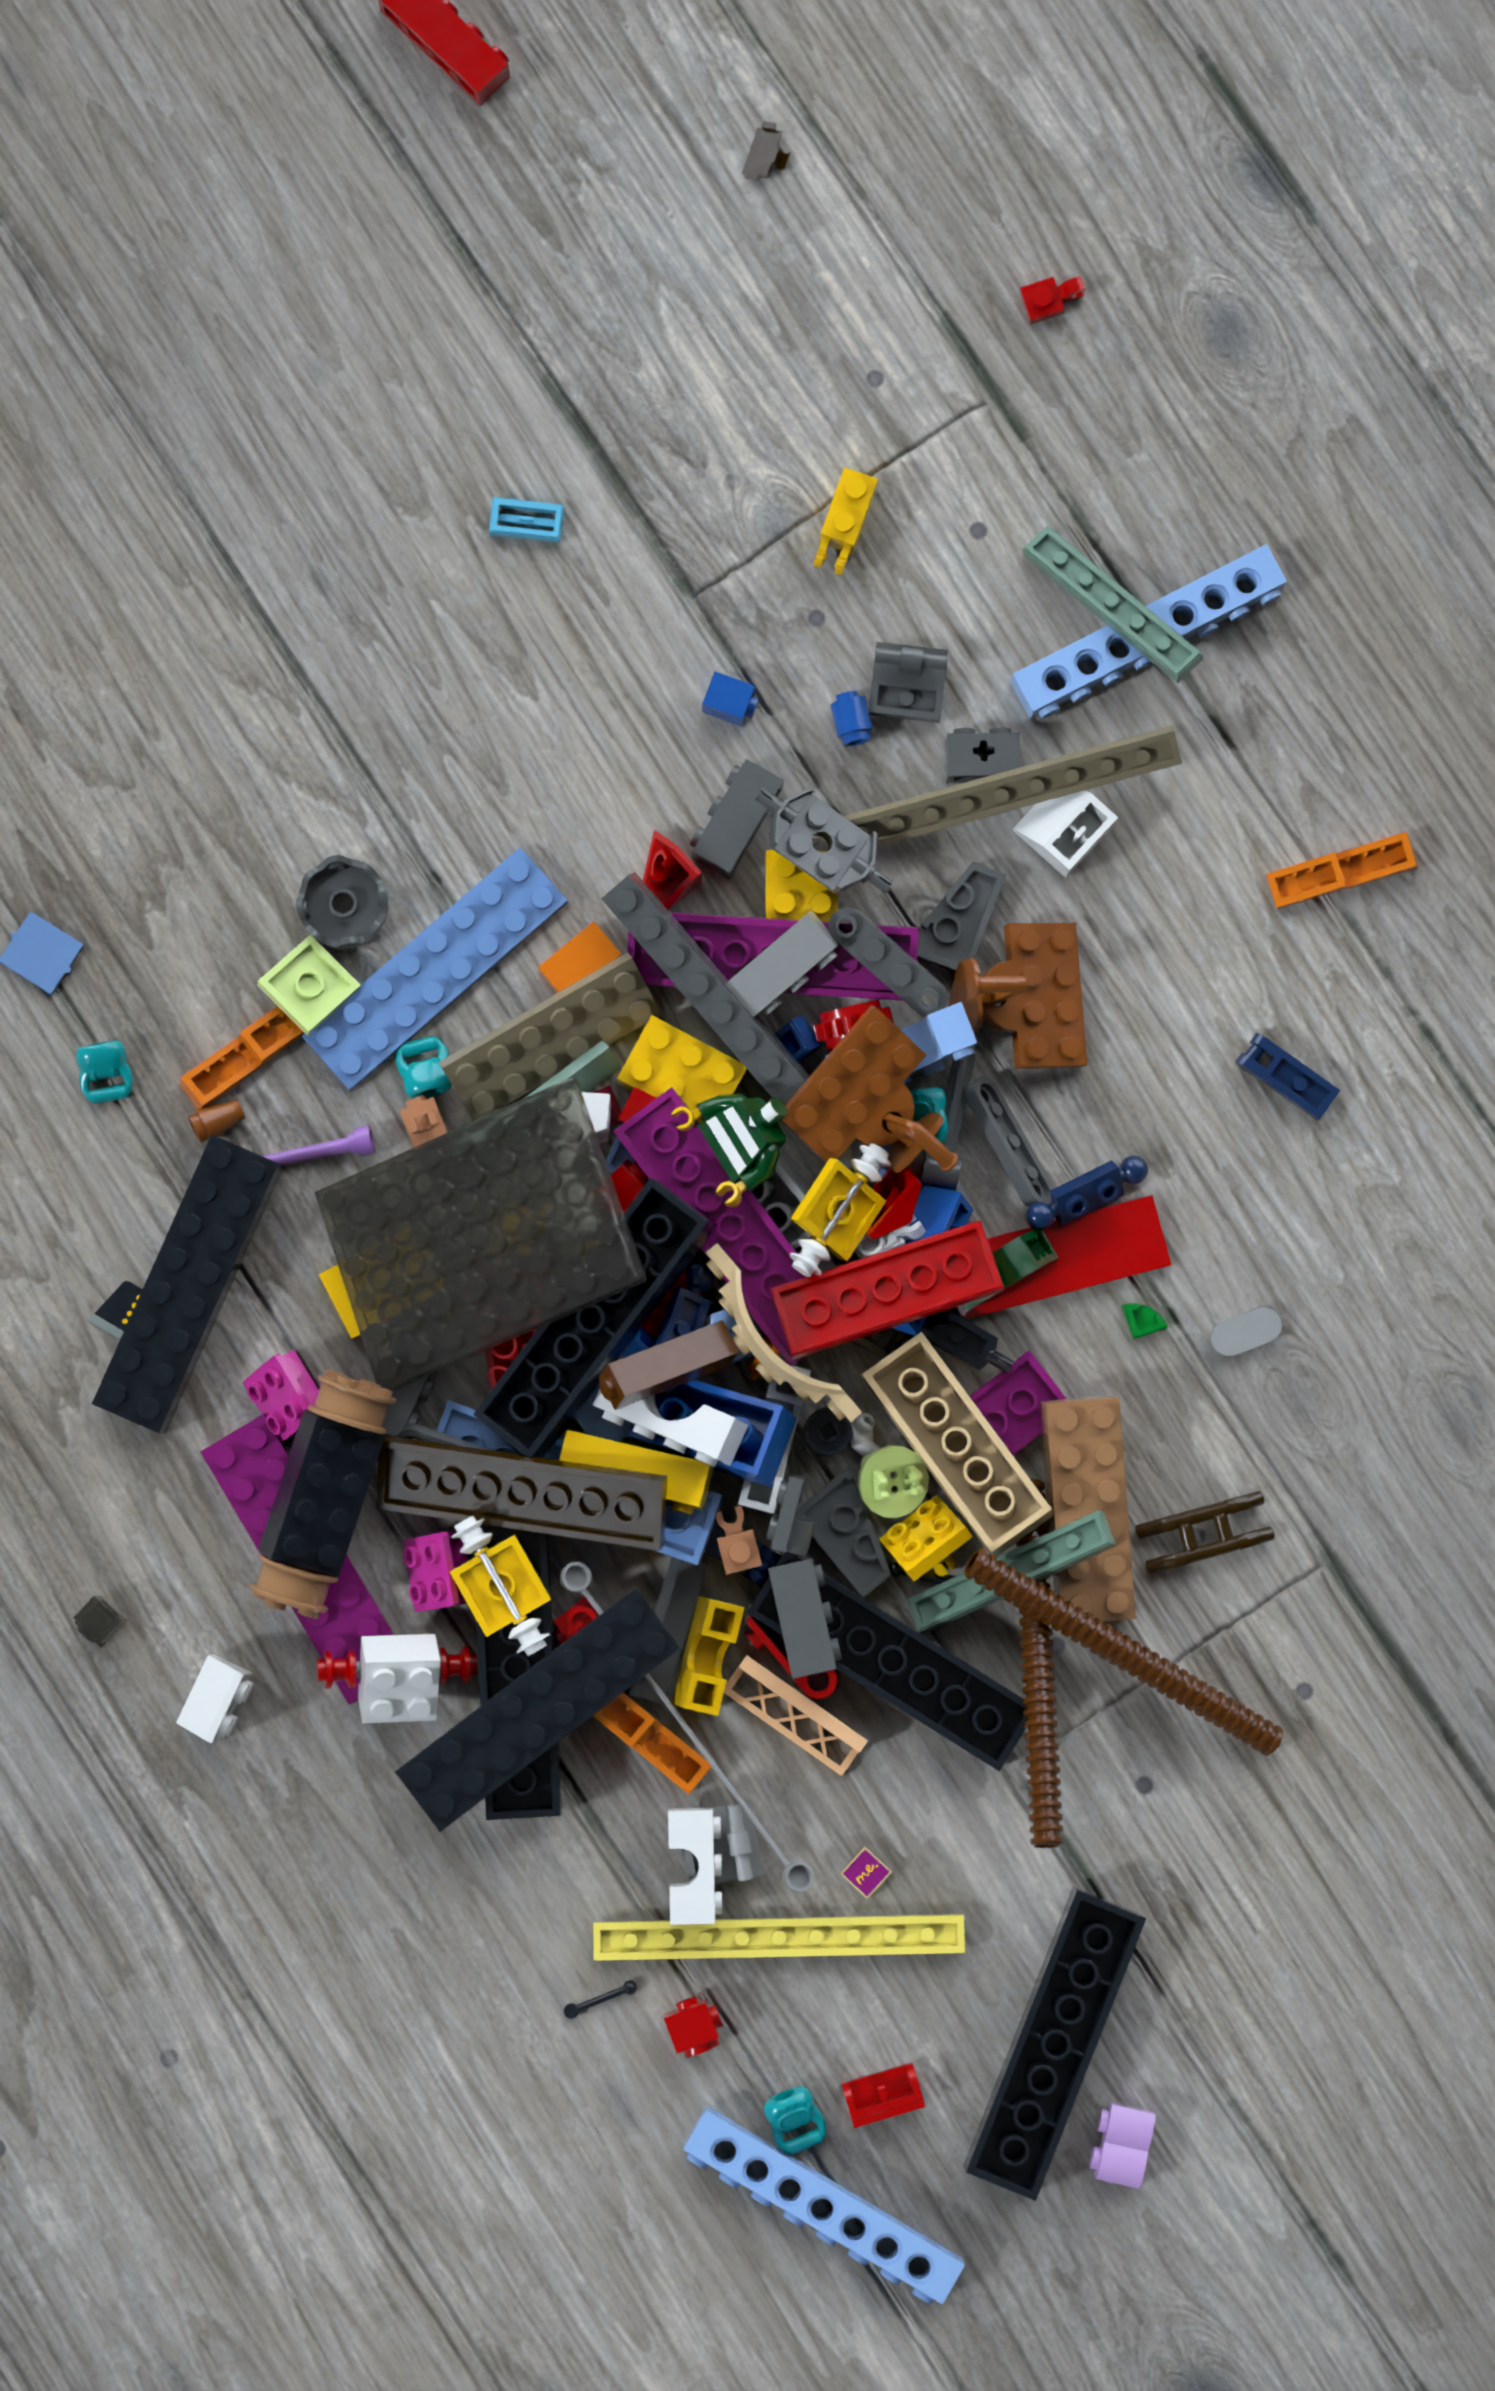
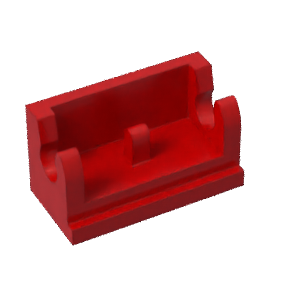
(883, 2095)

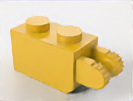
(846, 517)

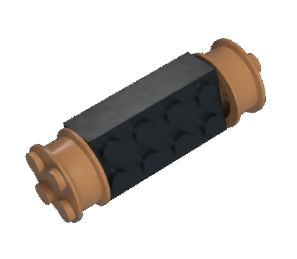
(321, 1493)

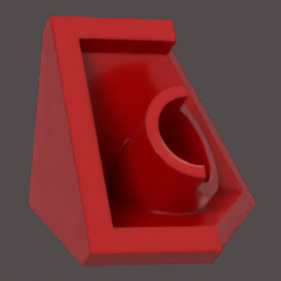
(669, 872)

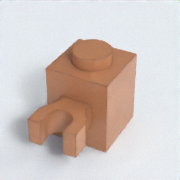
(423, 1120)
(737, 1548)

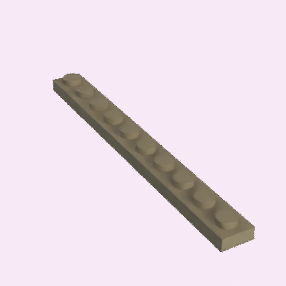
(1020, 787)

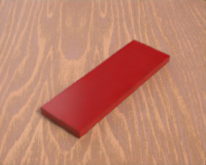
(1091, 1252)
(887, 1289)

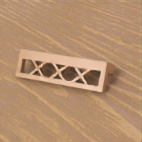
(803, 1704)

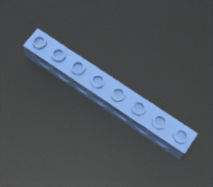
(1255, 567)
(928, 2286)

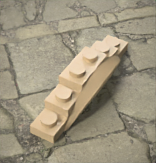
(770, 1365)

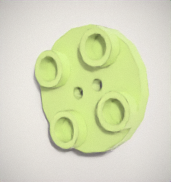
(876, 1484)

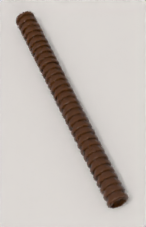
(1123, 1652)
(1040, 1719)

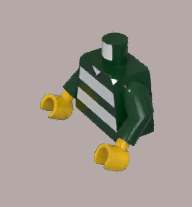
(742, 1136)

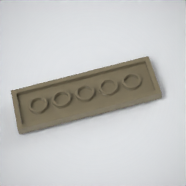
(550, 1037)

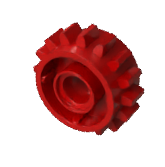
(838, 1022)

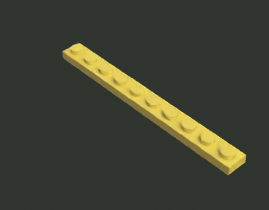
(780, 1937)

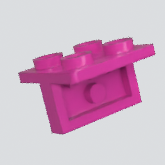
(282, 1393)
(429, 1568)

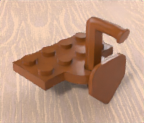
(1036, 992)
(857, 1089)

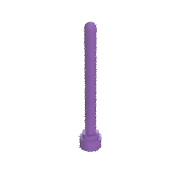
(357, 1142)

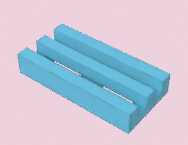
(523, 533)

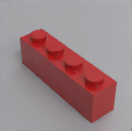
(451, 44)

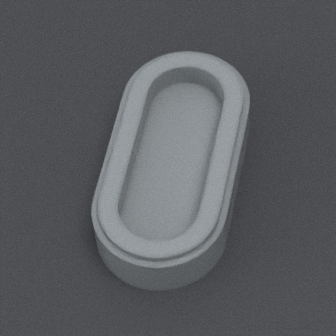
(1245, 1332)

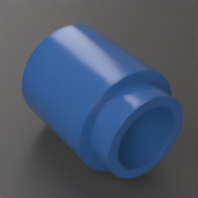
(851, 718)

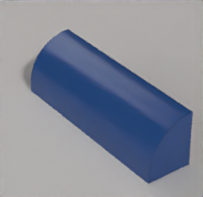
(938, 1212)

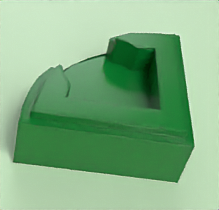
(1142, 1320)

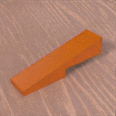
(1342, 870)
(239, 1058)
(654, 1741)

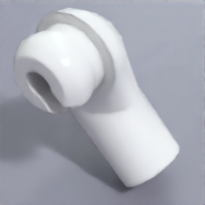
(862, 1434)

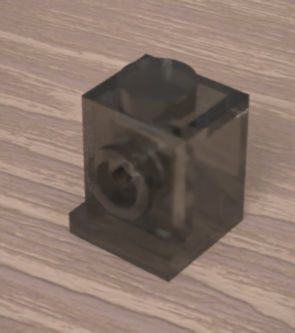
(98, 1621)

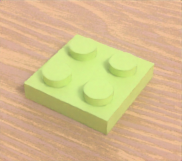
(308, 985)

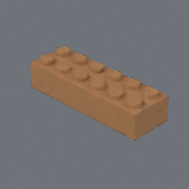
(1086, 1476)

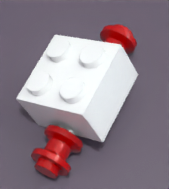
(397, 1675)

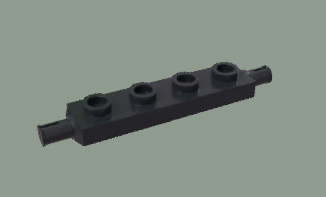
(964, 1340)

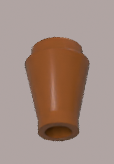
(215, 1119)

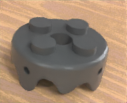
(342, 877)

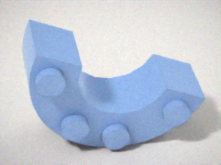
(942, 1037)

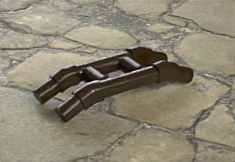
(1194, 1553)

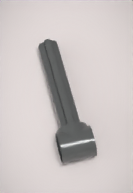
(955, 1106)

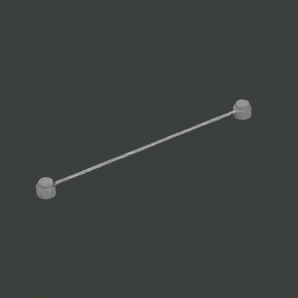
(796, 1875)

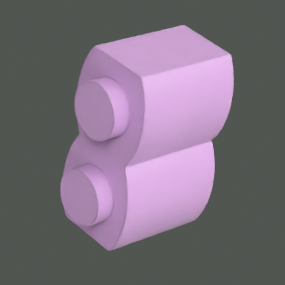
(1123, 2145)

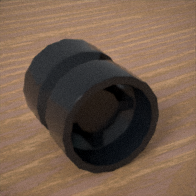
(826, 1433)

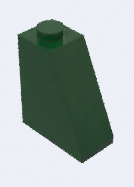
(1020, 1259)

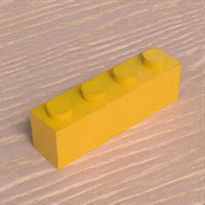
(686, 1478)

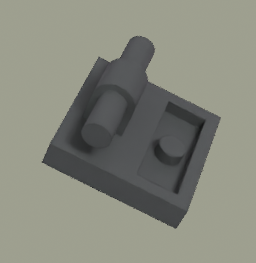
(908, 682)

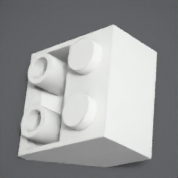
(1066, 828)
(215, 1699)

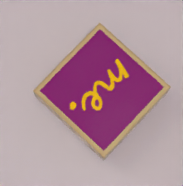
(865, 1872)

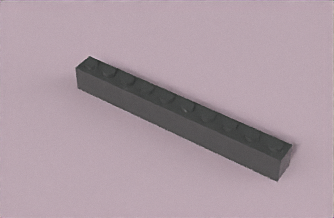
(706, 990)

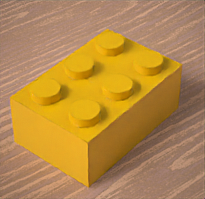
(674, 1059)

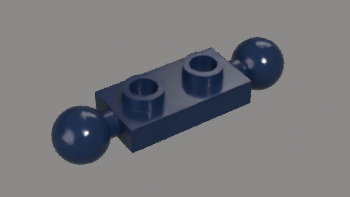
(1086, 1193)
(687, 1307)

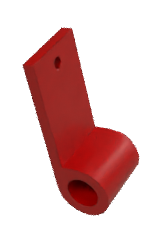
(816, 1685)

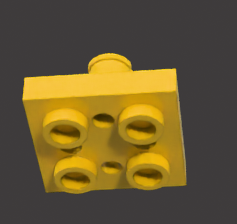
(926, 1539)

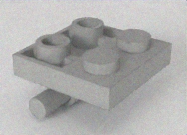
(737, 1846)

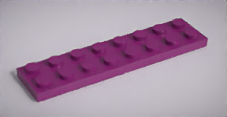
(737, 940)
(744, 1232)
(250, 1472)

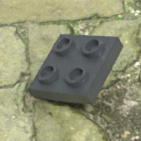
(788, 1530)

